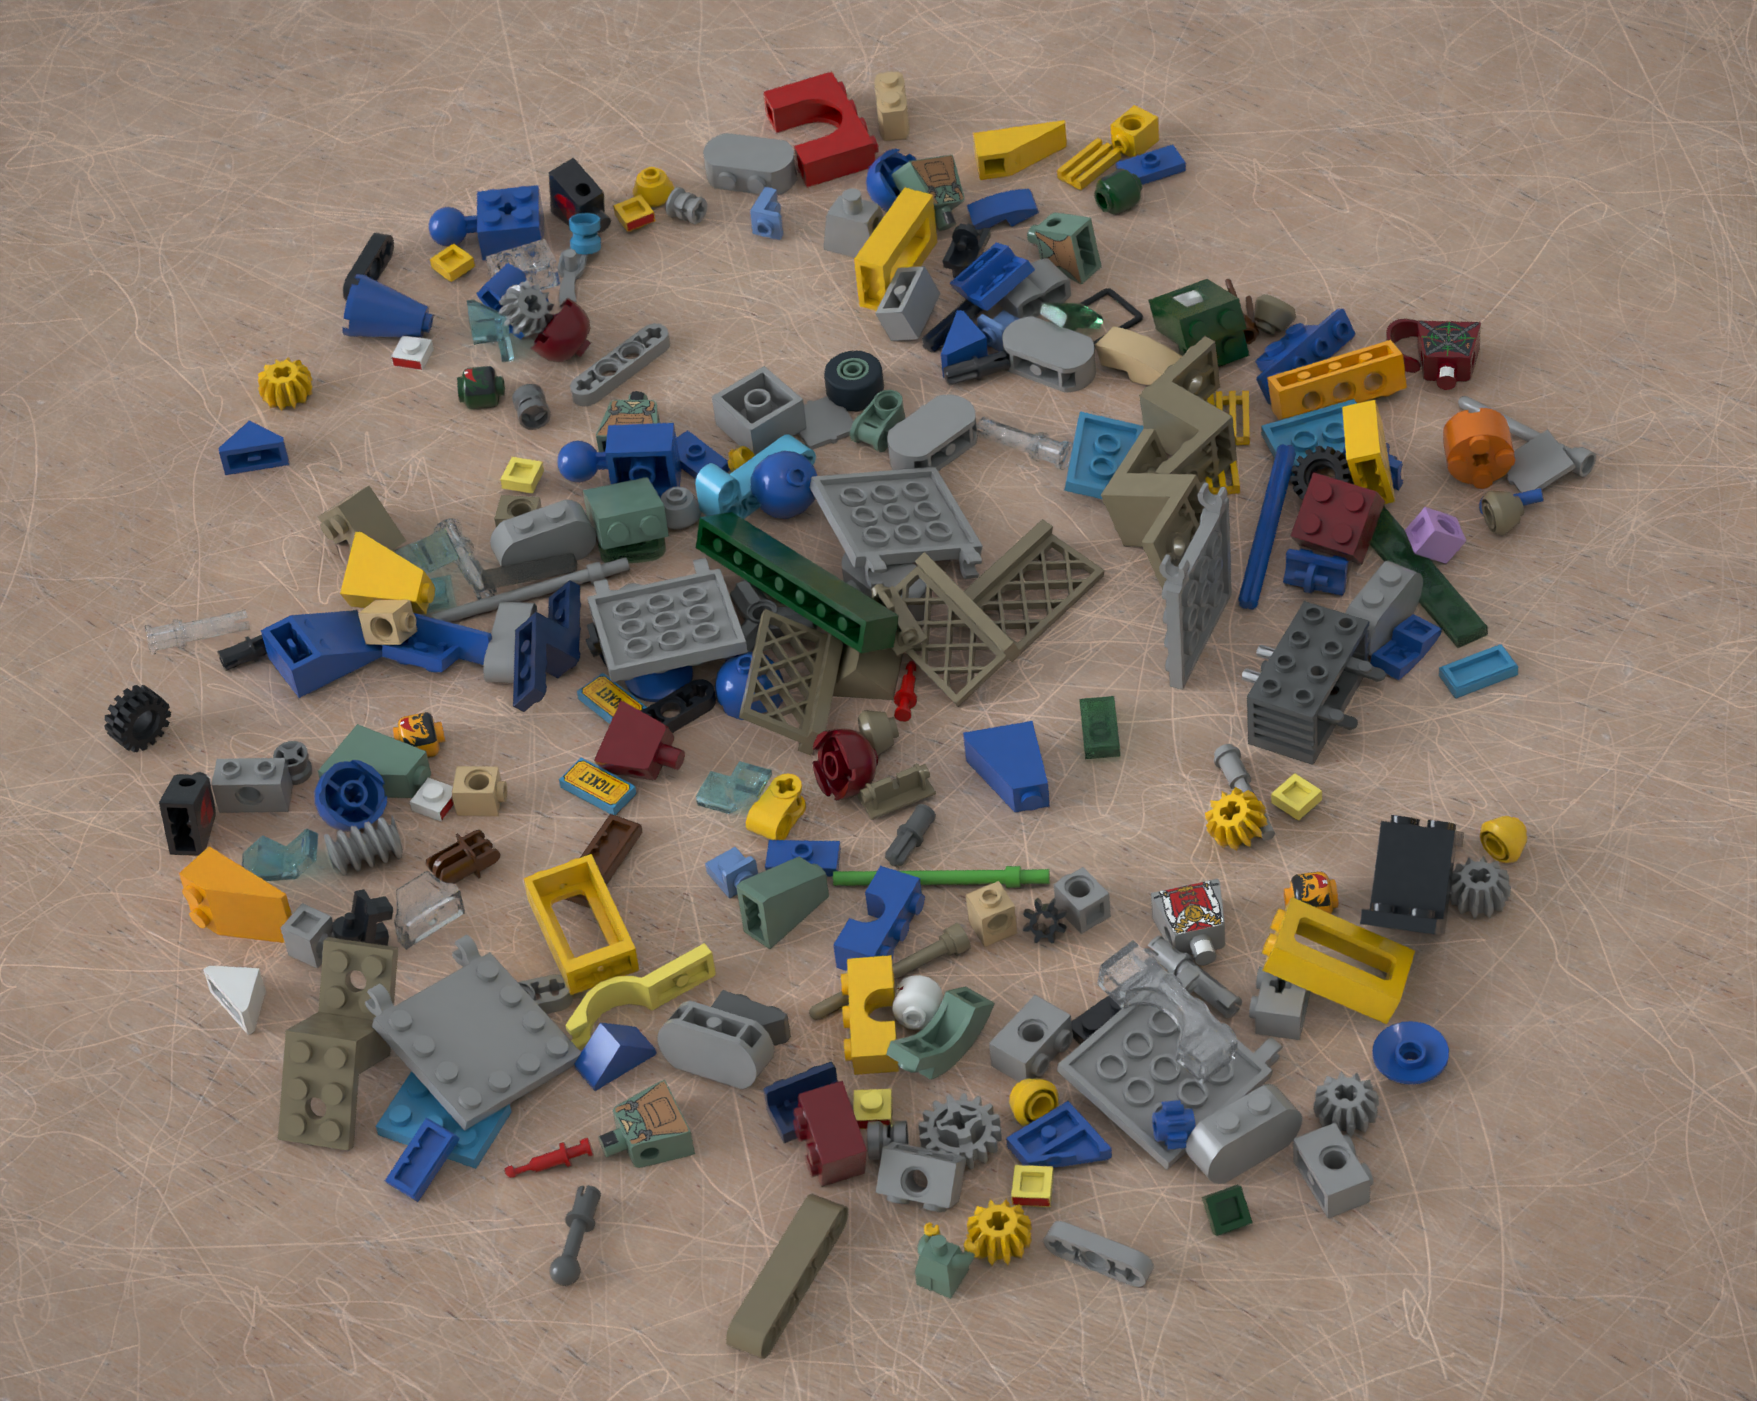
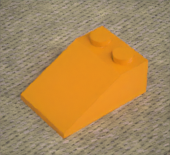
(233, 899)

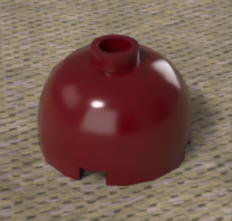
(564, 335)
(843, 762)

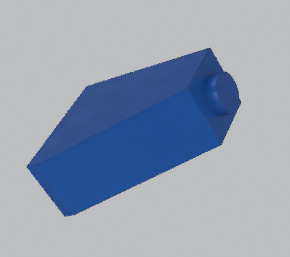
(1010, 764)

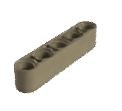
(787, 1276)

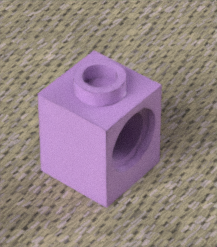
(1435, 535)

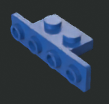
(1303, 347)
(439, 645)

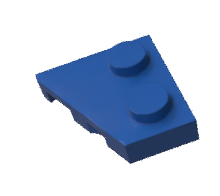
(1058, 1140)

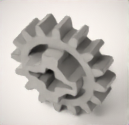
(961, 1129)

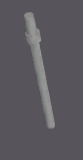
(593, 573)

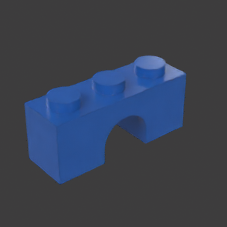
(894, 901)

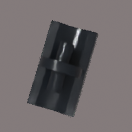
(965, 247)
(362, 922)

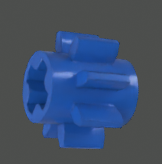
(1173, 1124)

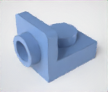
(766, 215)
(994, 328)
(731, 869)

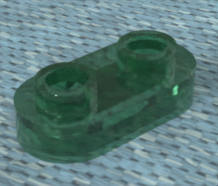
(636, 552)

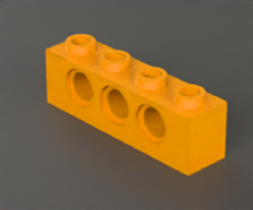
(1350, 369)

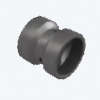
(531, 406)
(882, 1135)

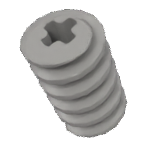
(364, 845)

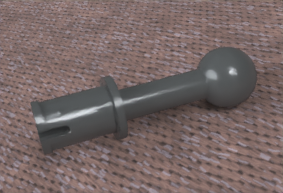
(565, 1268)

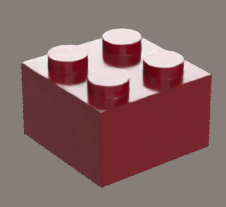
(1337, 518)
(830, 1134)

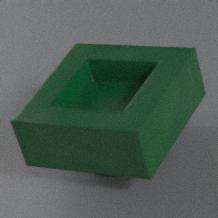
(1227, 1210)

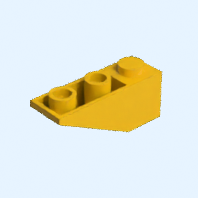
(1015, 148)

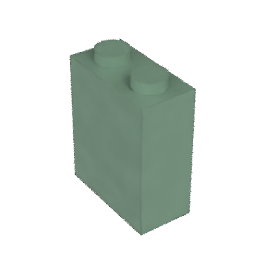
(626, 513)

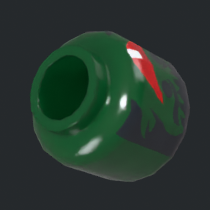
(1118, 191)
(480, 387)

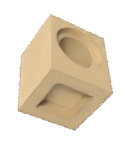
(387, 622)
(478, 791)
(991, 913)

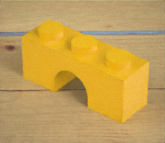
(869, 987)

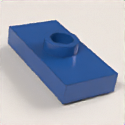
(1154, 164)
(696, 454)
(822, 853)
(422, 1159)

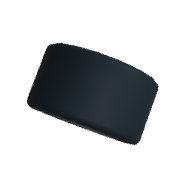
(853, 379)

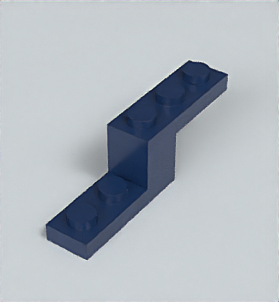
(546, 646)

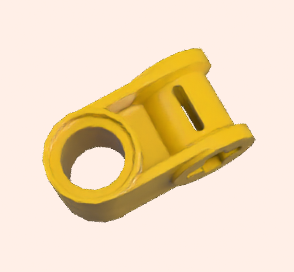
(777, 808)

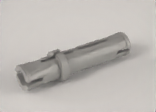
(1207, 987)

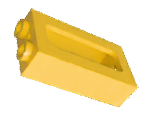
(899, 241)
(566, 881)
(1330, 976)

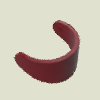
(1402, 329)

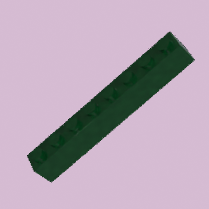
(797, 582)

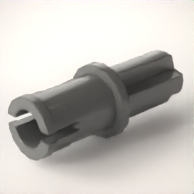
(910, 835)

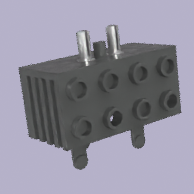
(1291, 698)

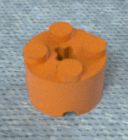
(1478, 447)

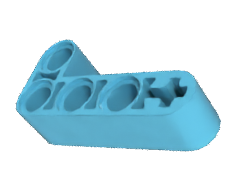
(731, 492)

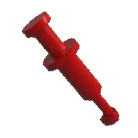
(905, 697)
(553, 1158)

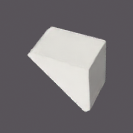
(239, 992)

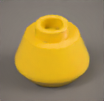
(653, 186)
(1504, 838)
(1032, 1100)

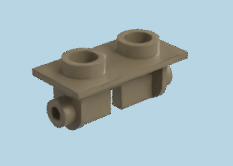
(908, 631)
(890, 795)

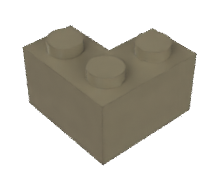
(363, 514)

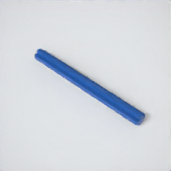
(1267, 527)

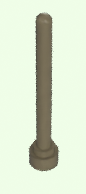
(952, 941)

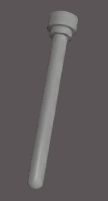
(1581, 457)

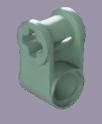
(877, 419)

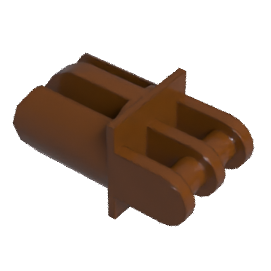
(463, 858)

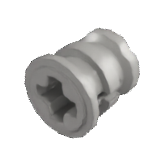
(686, 206)

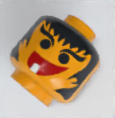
(421, 732)
(1313, 889)

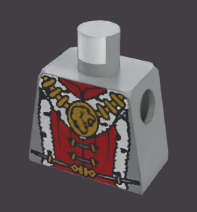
(1191, 919)

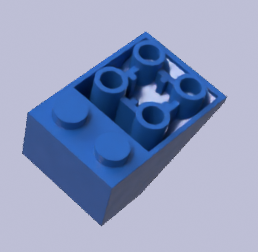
(318, 648)

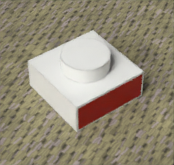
(412, 352)
(433, 799)

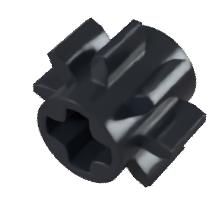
(1041, 930)

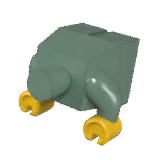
(941, 1263)

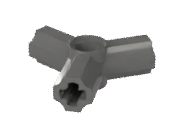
(751, 604)

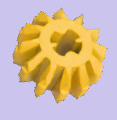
(285, 383)
(1236, 818)
(1000, 1231)

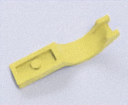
(647, 991)

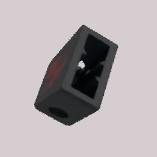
(575, 193)
(184, 803)

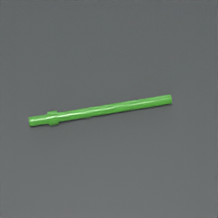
(1011, 877)

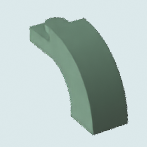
(945, 1036)

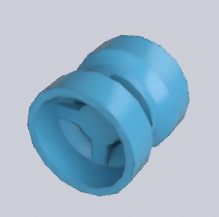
(585, 233)

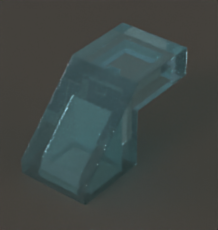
(488, 327)
(430, 551)
(734, 791)
(279, 862)

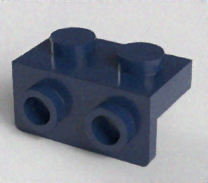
(783, 1096)

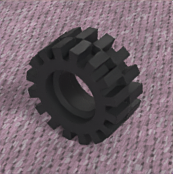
(1315, 461)
(125, 725)

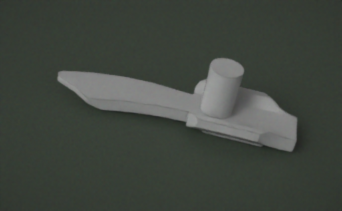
(570, 268)

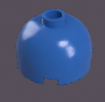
(879, 179)
(783, 484)
(732, 682)
(350, 795)

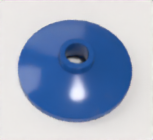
(658, 685)
(1410, 1041)

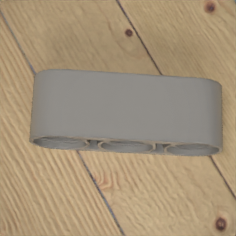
(500, 650)

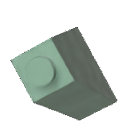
(399, 764)
(780, 899)

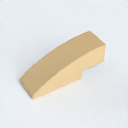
(1135, 353)

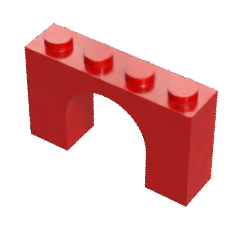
(823, 101)

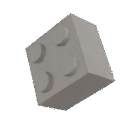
(759, 410)

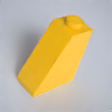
(1367, 449)
(383, 575)

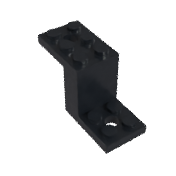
(1413, 875)

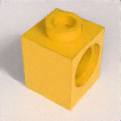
(1135, 131)

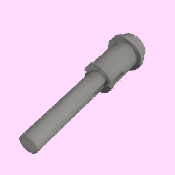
(1228, 759)

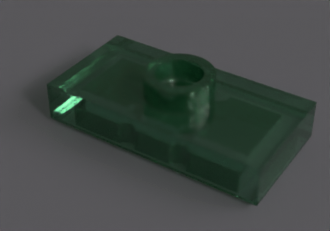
(1071, 315)
(1099, 727)

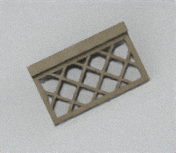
(1024, 558)
(971, 617)
(820, 682)

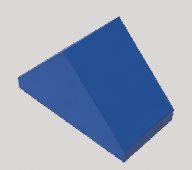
(963, 341)
(253, 450)
(612, 1053)

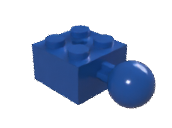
(502, 221)
(630, 454)

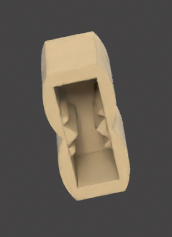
(891, 106)

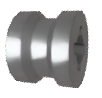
(297, 760)

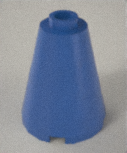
(383, 312)

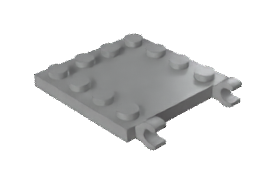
(896, 519)
(1197, 587)
(666, 623)
(473, 1037)
(1133, 1069)

